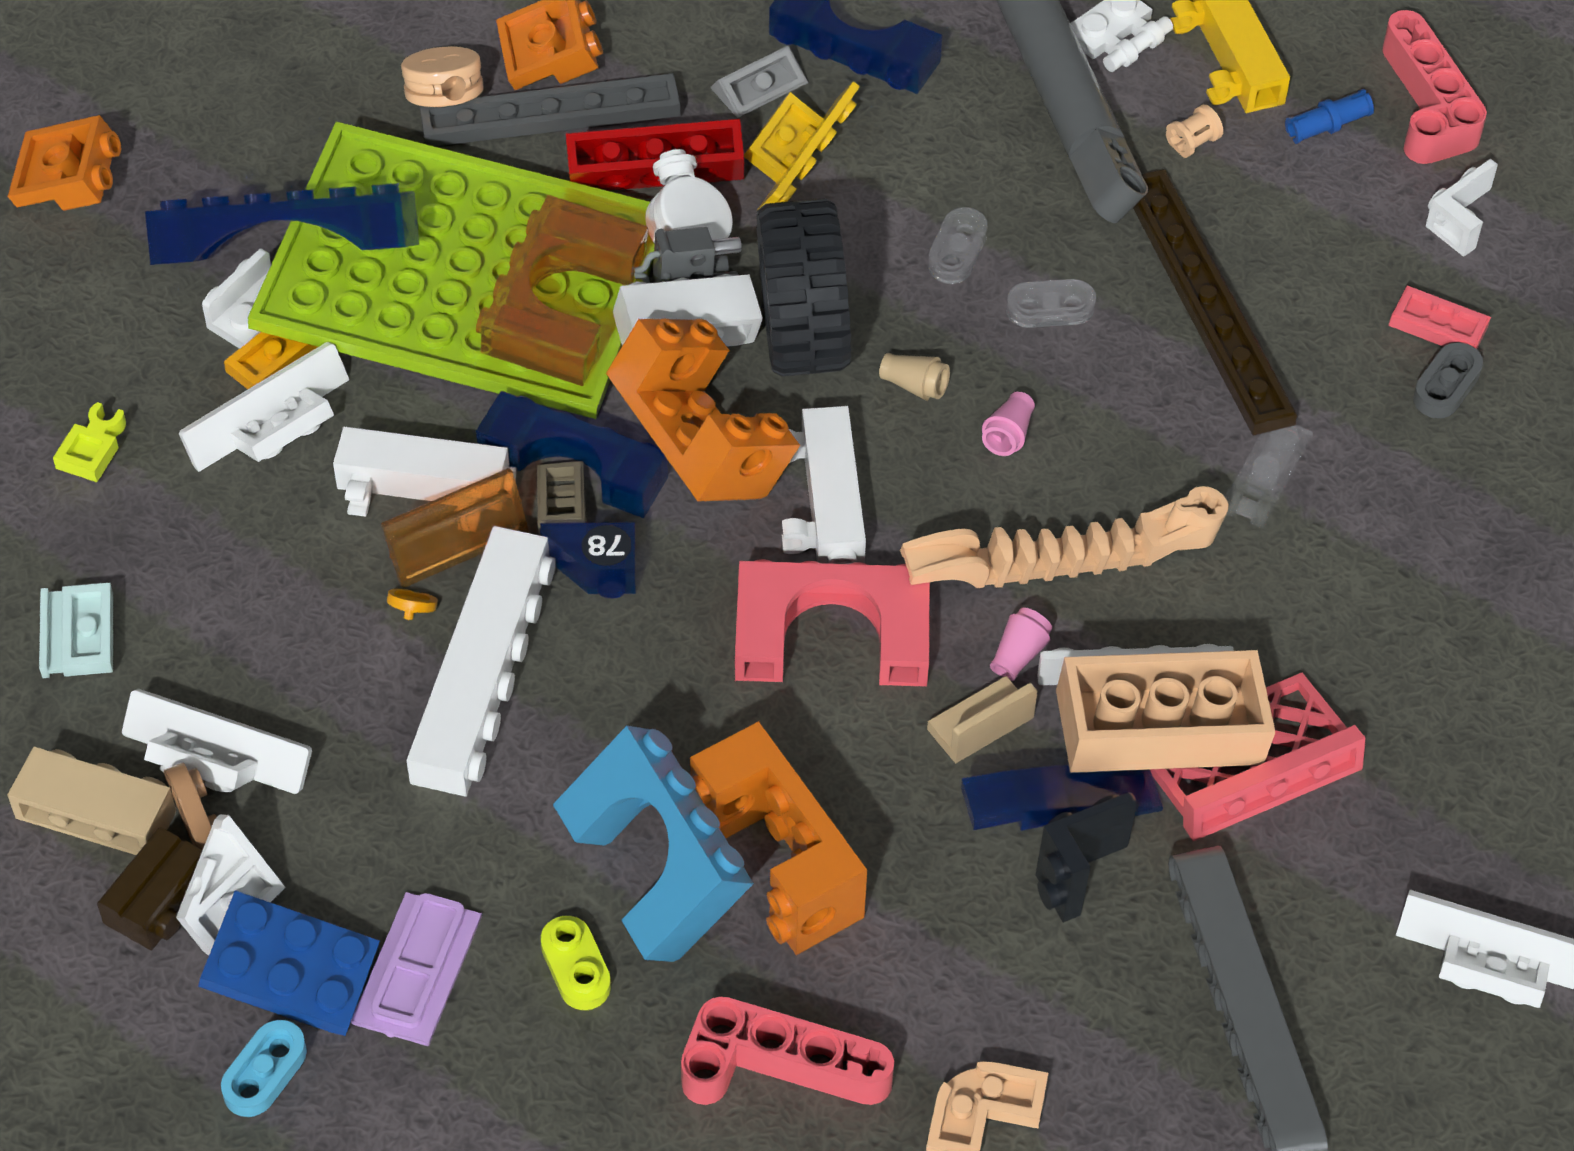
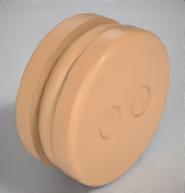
(442, 76)

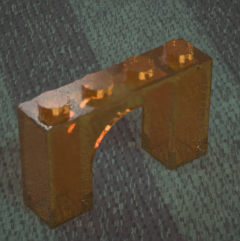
(557, 240)

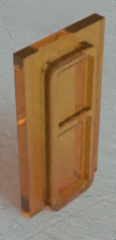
(452, 527)

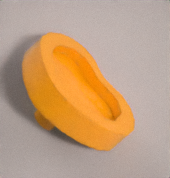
(411, 602)

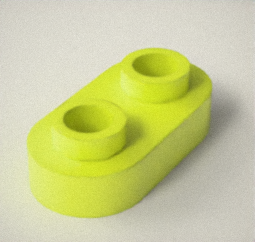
(574, 959)

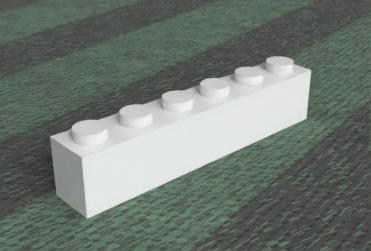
(480, 662)

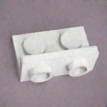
(229, 304)

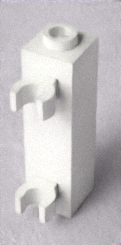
(409, 466)
(832, 488)

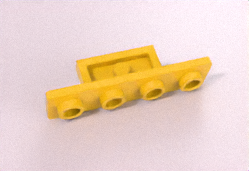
(791, 137)

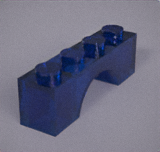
(898, 55)
(628, 469)

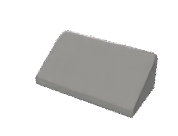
(760, 82)

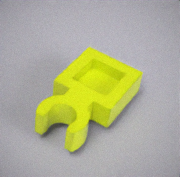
(90, 448)

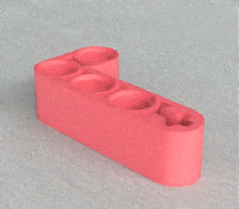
(1450, 110)
(787, 1062)

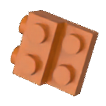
(548, 41)
(65, 164)

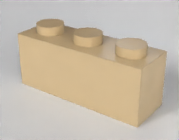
(90, 800)

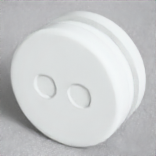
(689, 204)

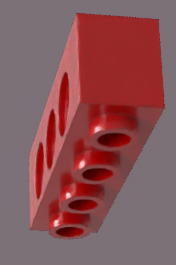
(626, 156)

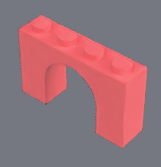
(779, 591)

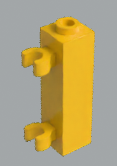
(1242, 49)

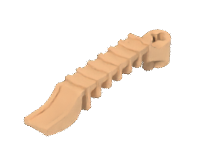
(956, 554)

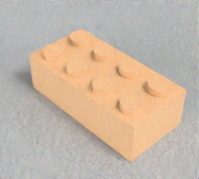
(1164, 711)

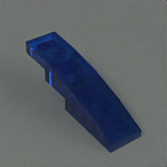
(1042, 793)

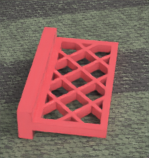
(1279, 779)

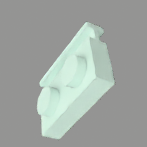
(76, 630)

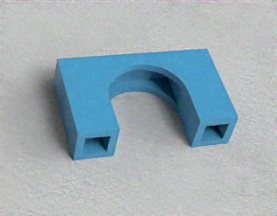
(701, 868)

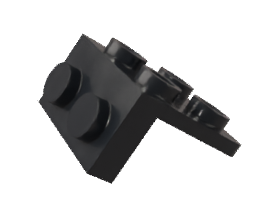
(1075, 841)

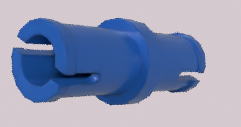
(1329, 116)

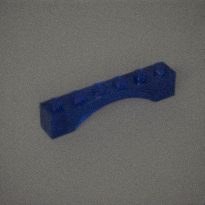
(366, 220)

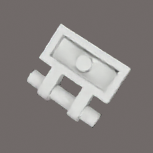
(1113, 20)

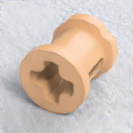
(1194, 130)

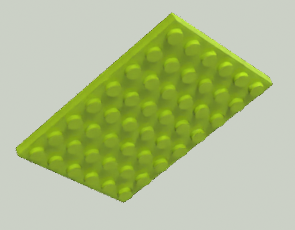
(424, 300)

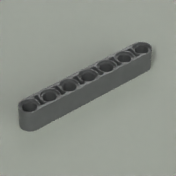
(1248, 1001)

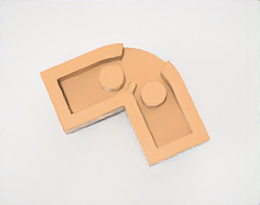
(980, 1094)

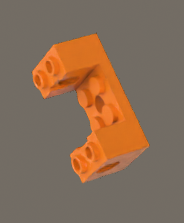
(664, 382)
(824, 879)

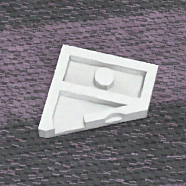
(224, 866)

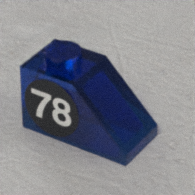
(595, 555)

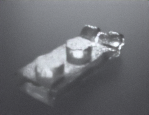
(1267, 473)

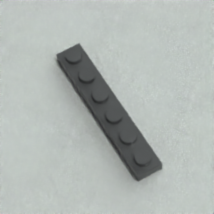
(552, 110)

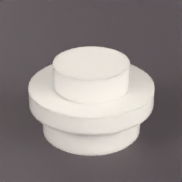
(673, 165)

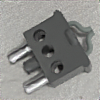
(688, 255)

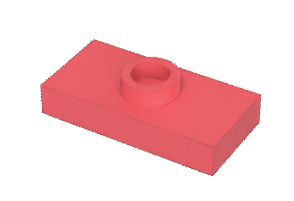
(1438, 319)

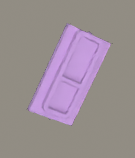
(417, 968)

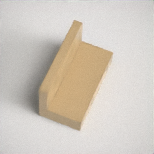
(983, 718)

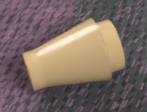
(917, 374)

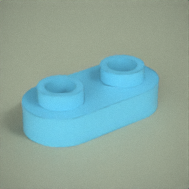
(261, 1070)

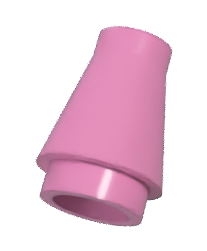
(1007, 427)
(1021, 641)

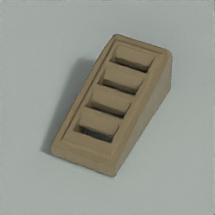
(561, 472)

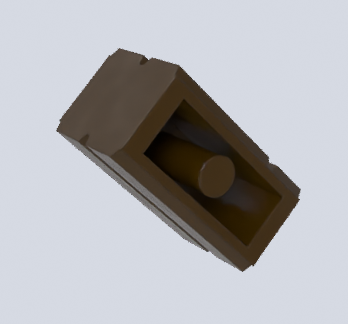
(151, 890)

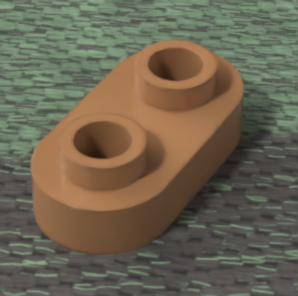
(187, 790)

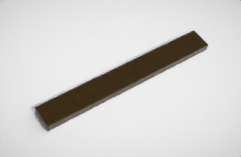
(1213, 308)

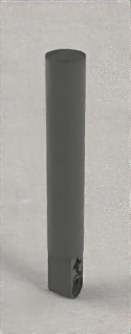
(1076, 105)

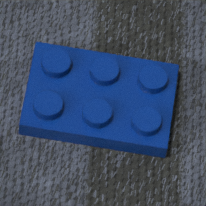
(289, 963)

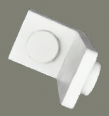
(1448, 214)

